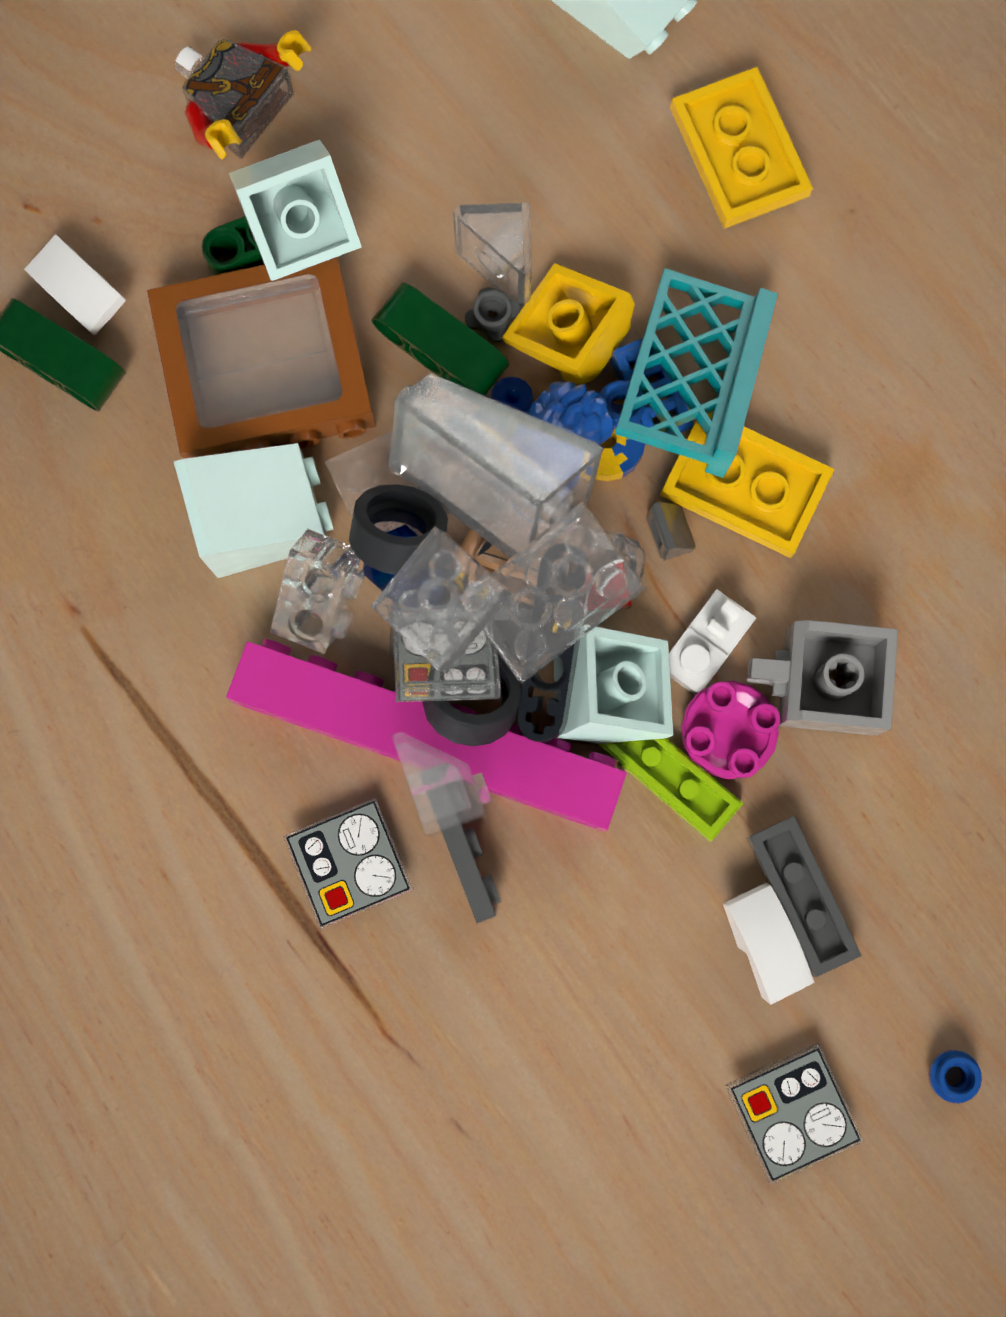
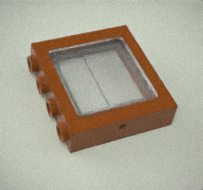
(260, 360)

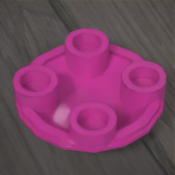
(730, 729)

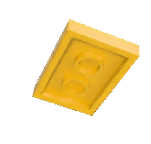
(740, 147)
(763, 495)

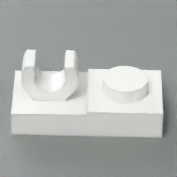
(708, 642)

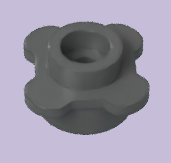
(488, 301)

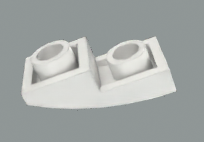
(75, 284)
(769, 942)

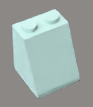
(628, 24)
(250, 505)

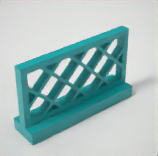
(732, 391)

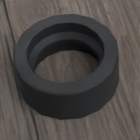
(394, 504)
(482, 728)

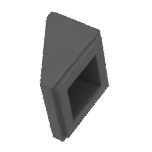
(670, 530)

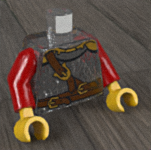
(238, 89)

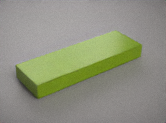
(677, 782)

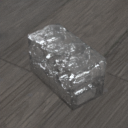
(310, 590)

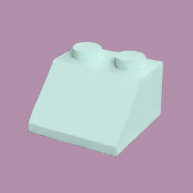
(296, 209)
(618, 689)

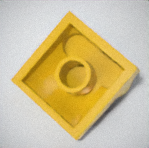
(572, 323)

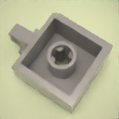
(810, 698)

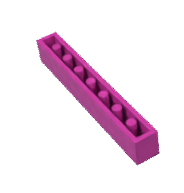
(368, 716)

